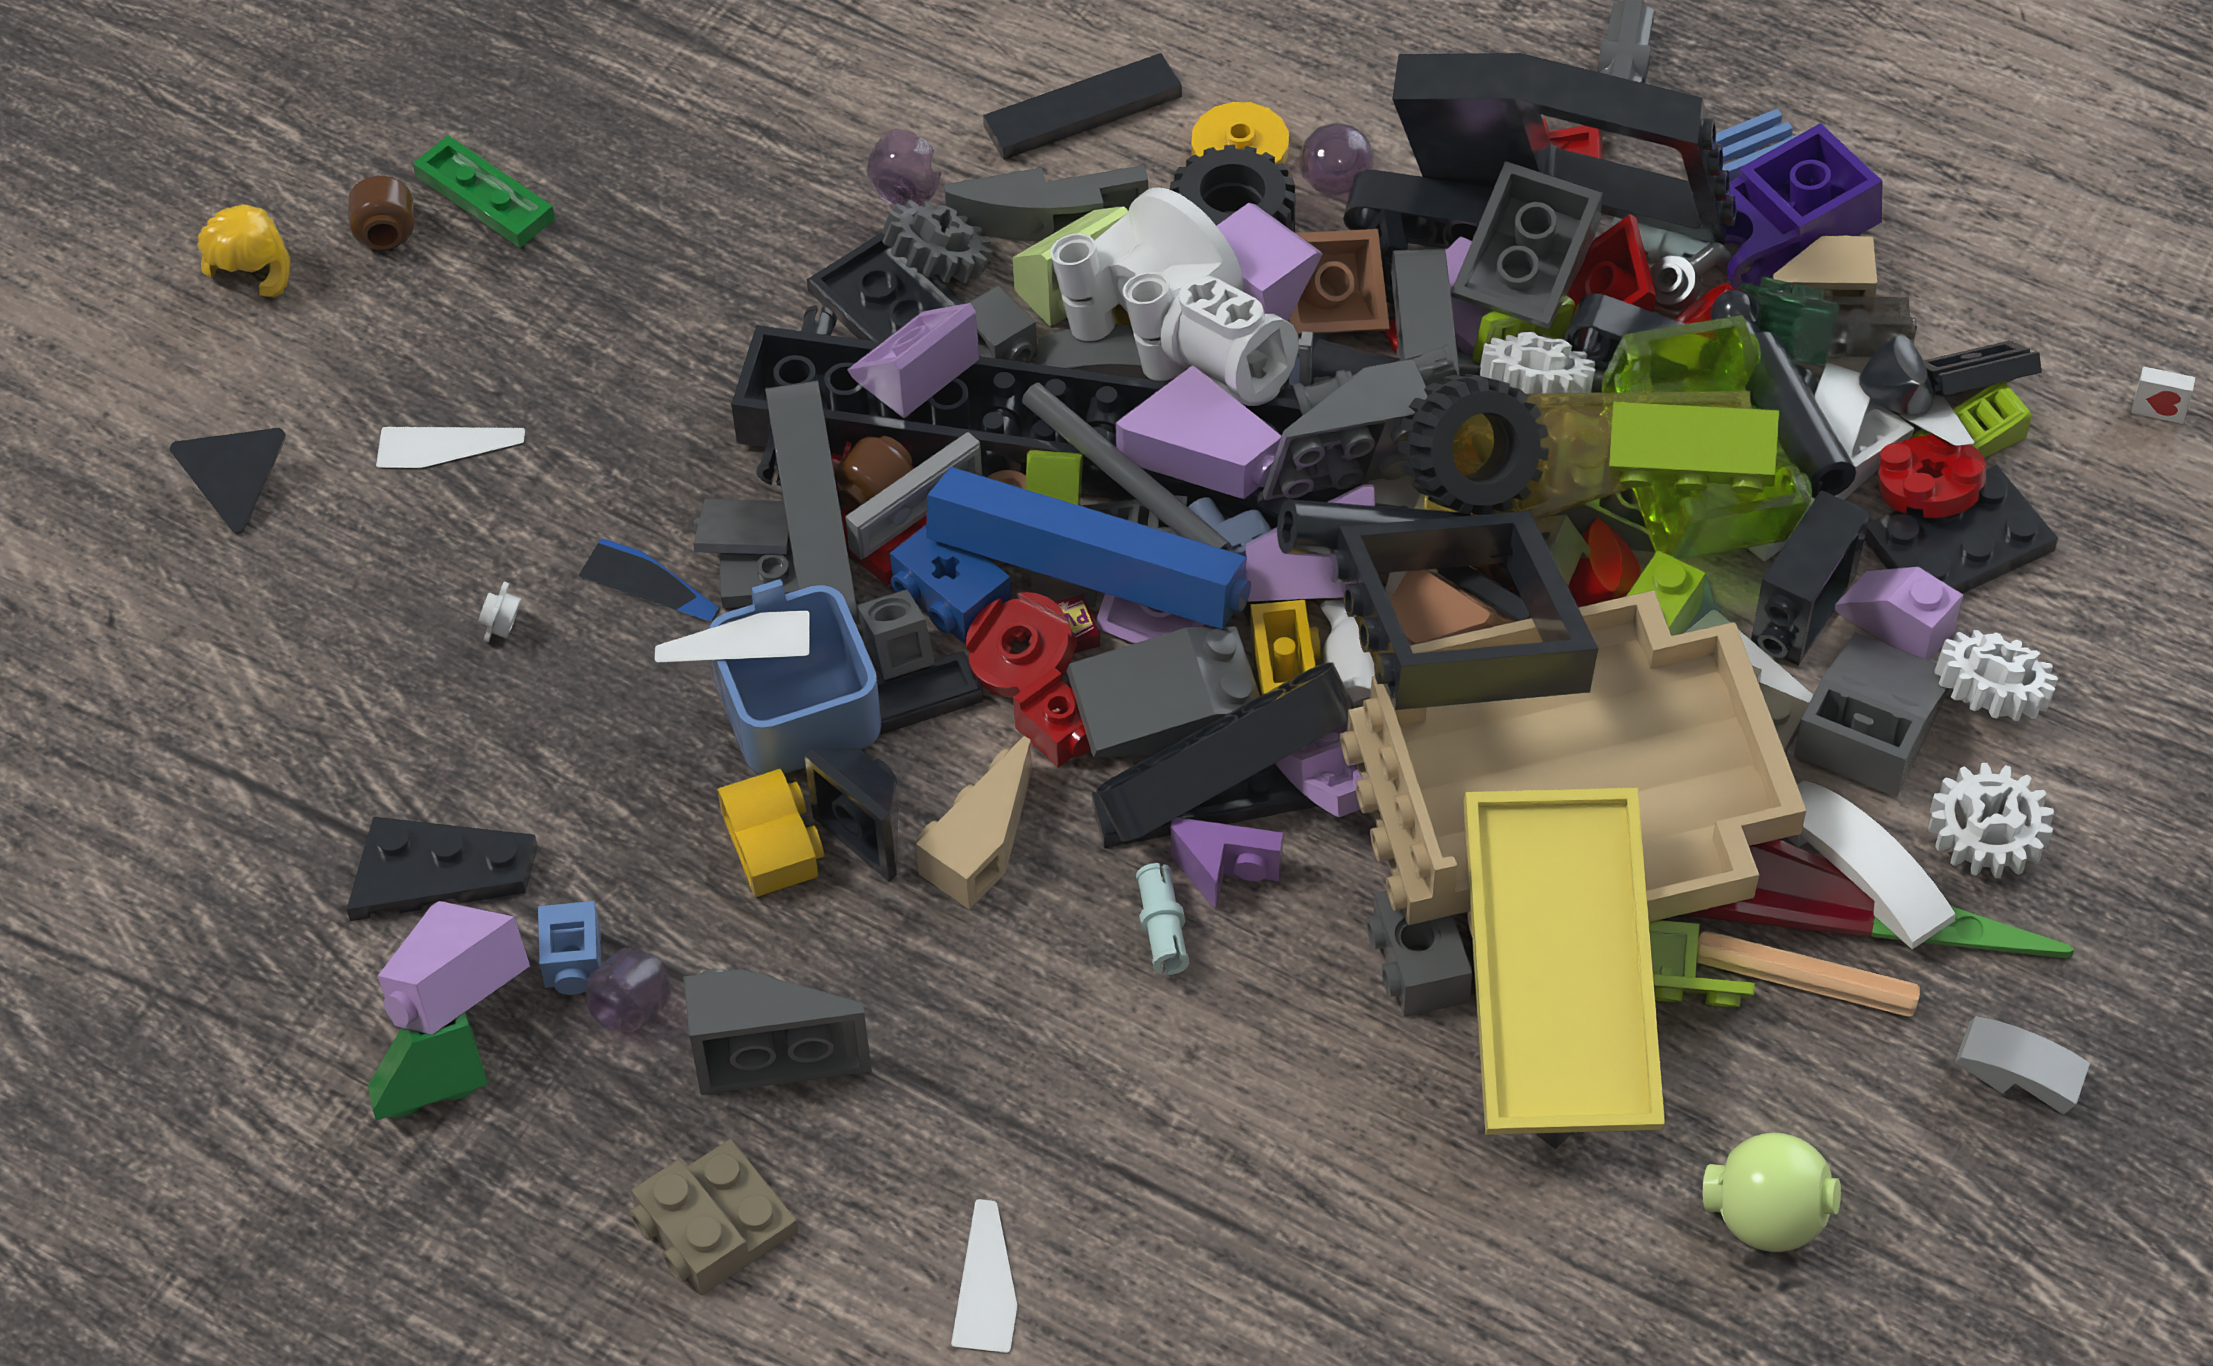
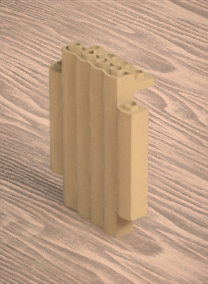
(1660, 717)

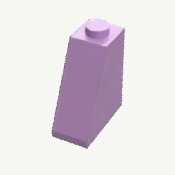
(1199, 436)
(1295, 576)
(450, 965)

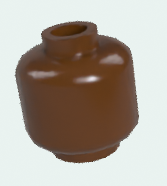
(381, 212)
(870, 469)

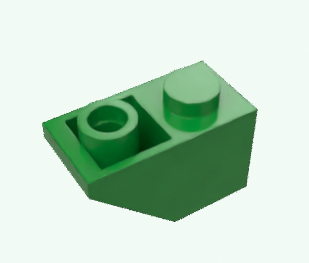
(426, 1069)

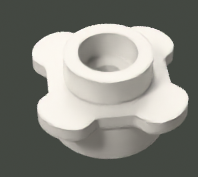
(499, 613)

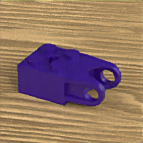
(1796, 197)

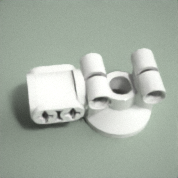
(1180, 295)

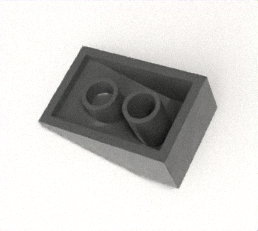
(1529, 245)
(1160, 689)
(770, 1031)

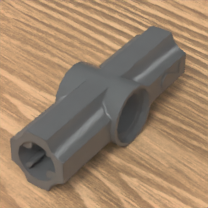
(1627, 43)

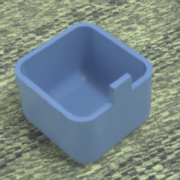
(800, 702)

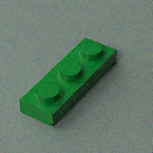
(484, 191)

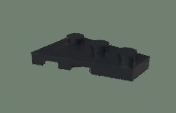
(433, 862)

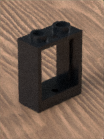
(1809, 577)

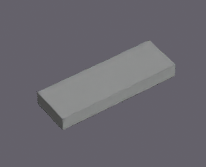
(906, 499)

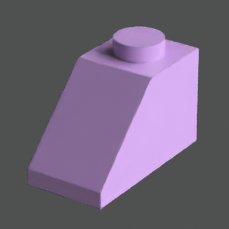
(1903, 609)

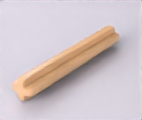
(1808, 973)

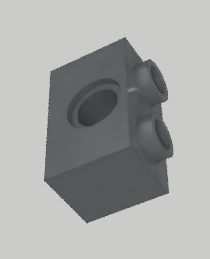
(1425, 978)

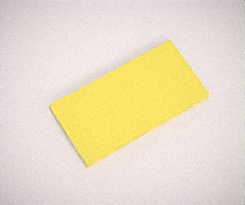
(1562, 961)

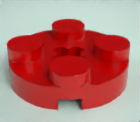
(1907, 477)
(1001, 623)

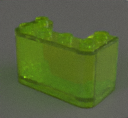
(1712, 520)

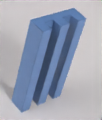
(1750, 135)

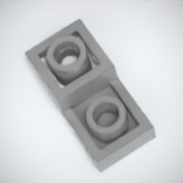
(2011, 1056)

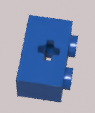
(947, 581)

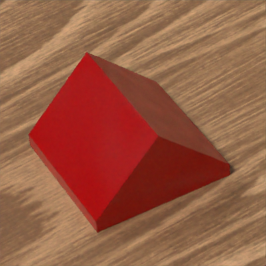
(1616, 268)

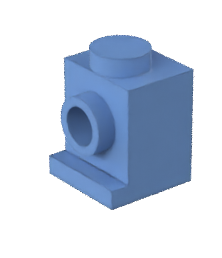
(569, 945)

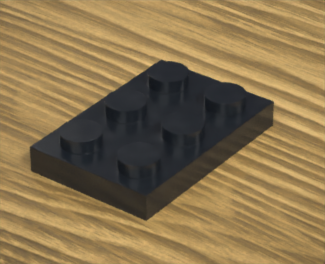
(1970, 546)

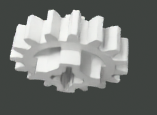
(1537, 364)
(1996, 675)
(1991, 820)

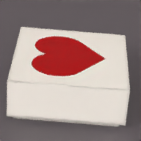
(2163, 395)

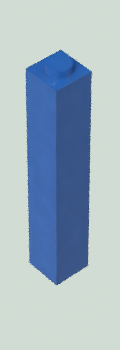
(1087, 548)

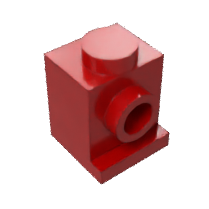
(1051, 718)

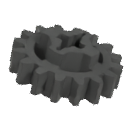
(936, 241)

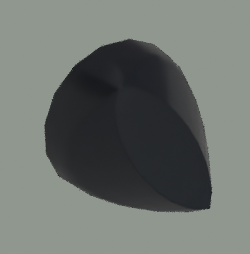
(1898, 378)

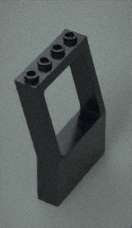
(1487, 108)

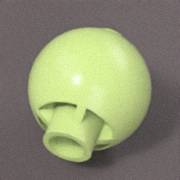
(1773, 1192)

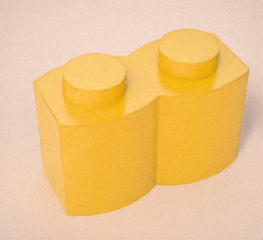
(769, 832)

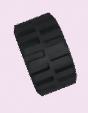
(1234, 178)
(1513, 453)

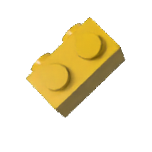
(1281, 642)

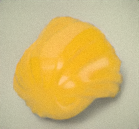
(245, 241)

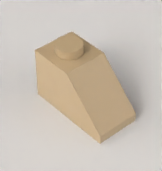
(1835, 264)

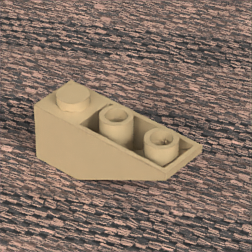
(975, 838)

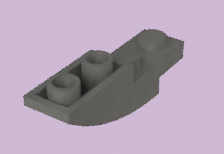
(1031, 209)

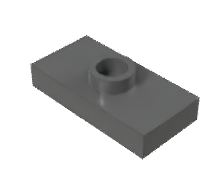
(744, 571)

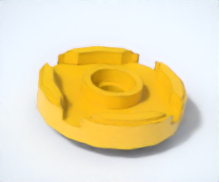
(1241, 126)

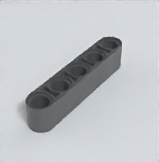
(1423, 303)
(809, 489)

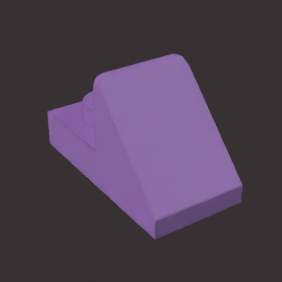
(1214, 849)

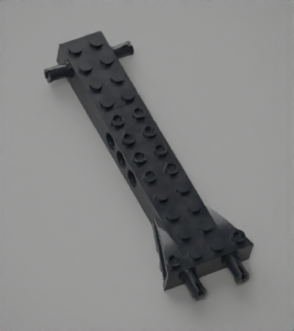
(978, 401)

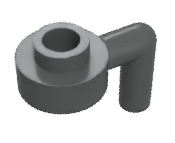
(1689, 274)

